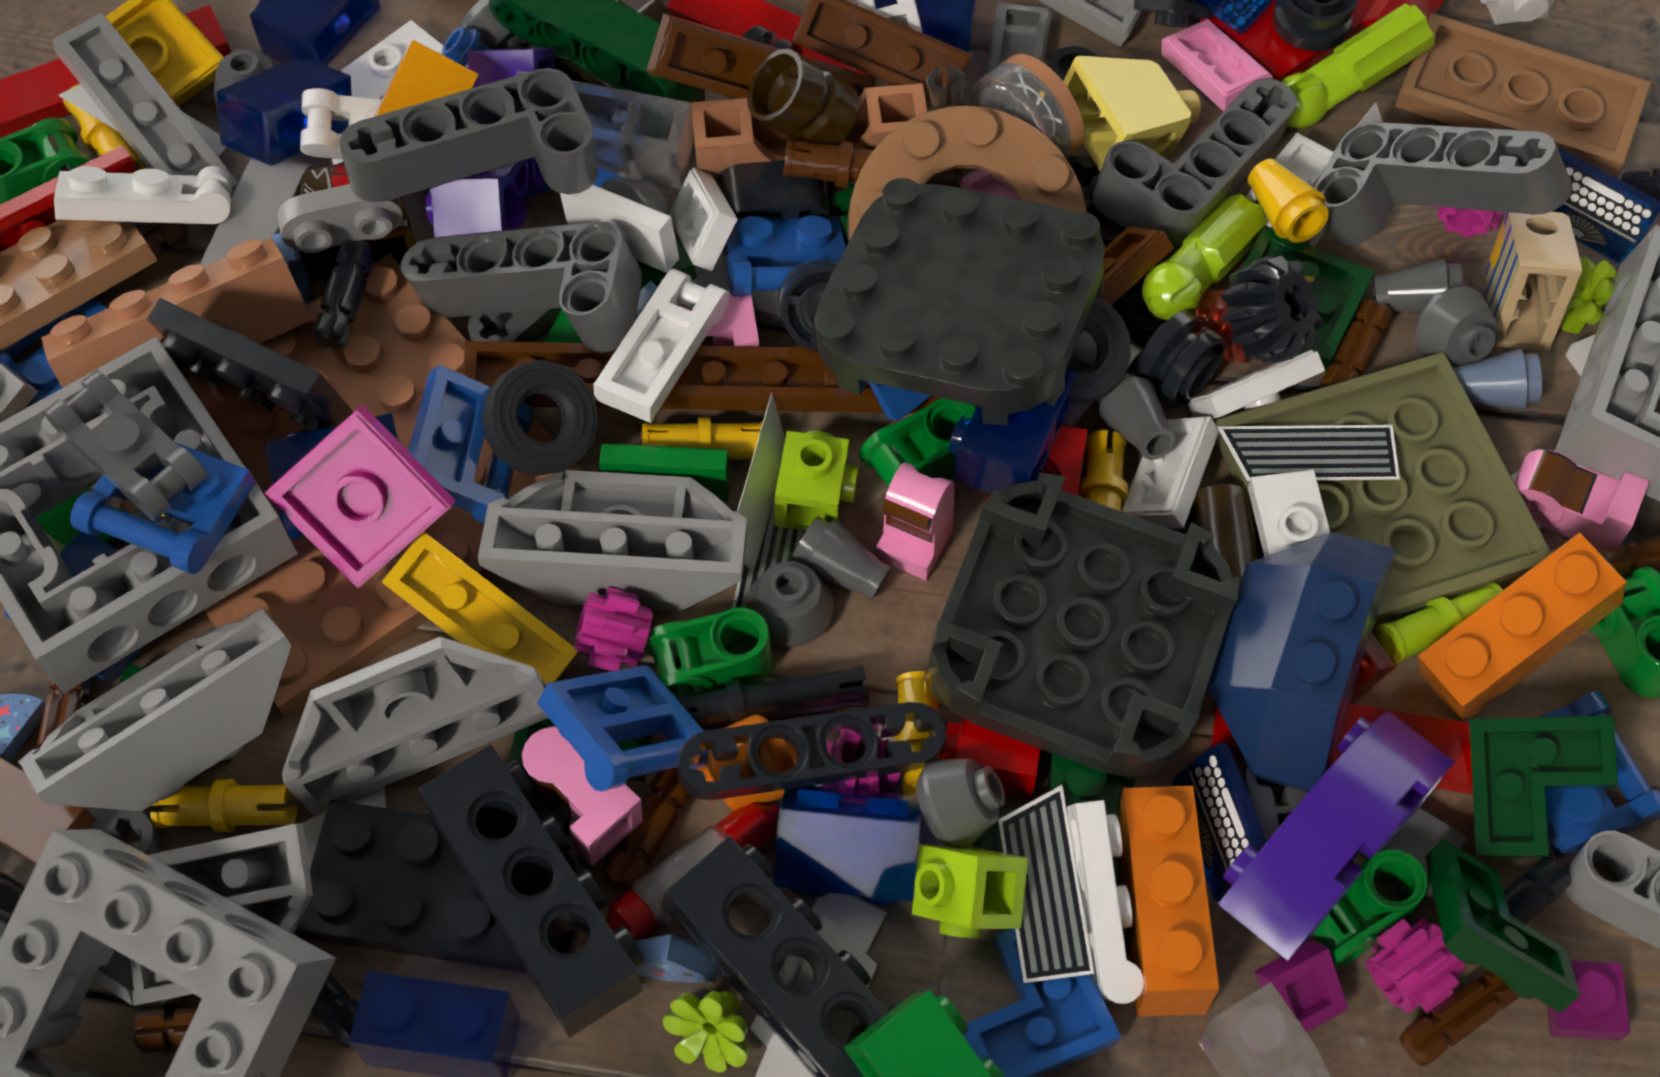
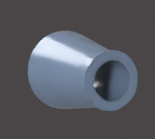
(1503, 379)

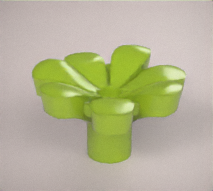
(1589, 296)
(710, 1029)

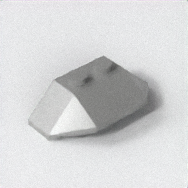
(616, 531)
(406, 719)
(164, 721)
(255, 870)

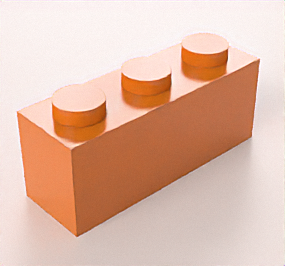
(1522, 628)
(1168, 901)

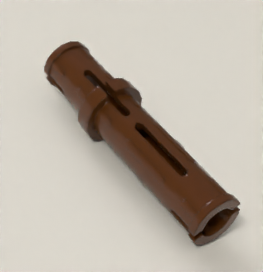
(840, 163)

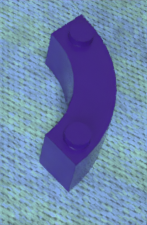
(494, 197)
(1351, 810)

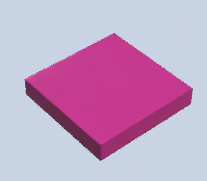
(360, 496)

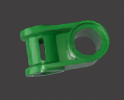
(30, 159)
(917, 442)
(1634, 633)
(704, 653)
(1364, 913)

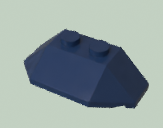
(1298, 653)

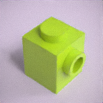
(813, 479)
(969, 889)

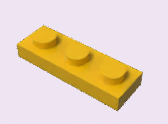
(476, 609)

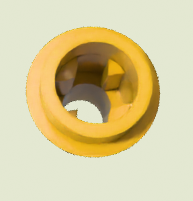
(1289, 203)

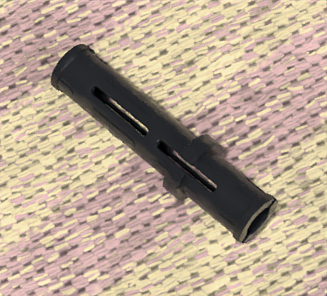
(778, 698)

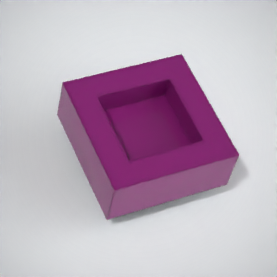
(1307, 984)
(1599, 1009)

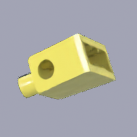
(1129, 103)

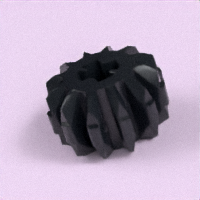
(1272, 309)

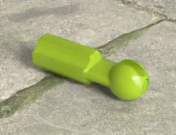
(1359, 64)
(1204, 257)

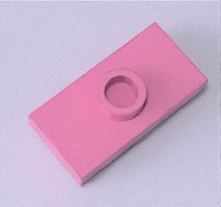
(1212, 62)

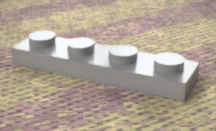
(134, 100)

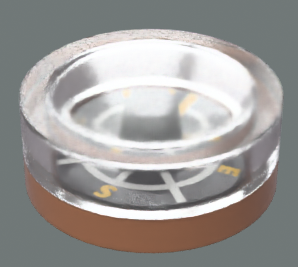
(1035, 95)

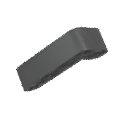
(474, 133)
(1439, 168)
(1155, 194)
(567, 267)

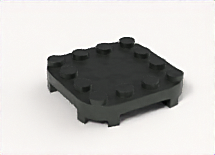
(961, 297)
(1082, 629)

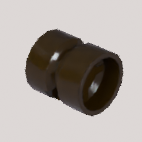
(801, 99)

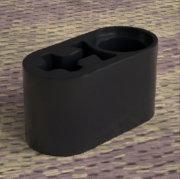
(764, 192)

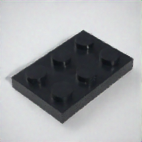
(259, 373)

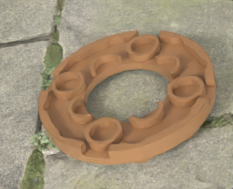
(969, 140)

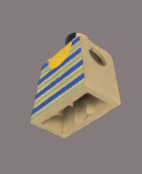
(1543, 256)

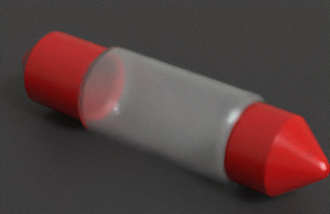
(641, 906)

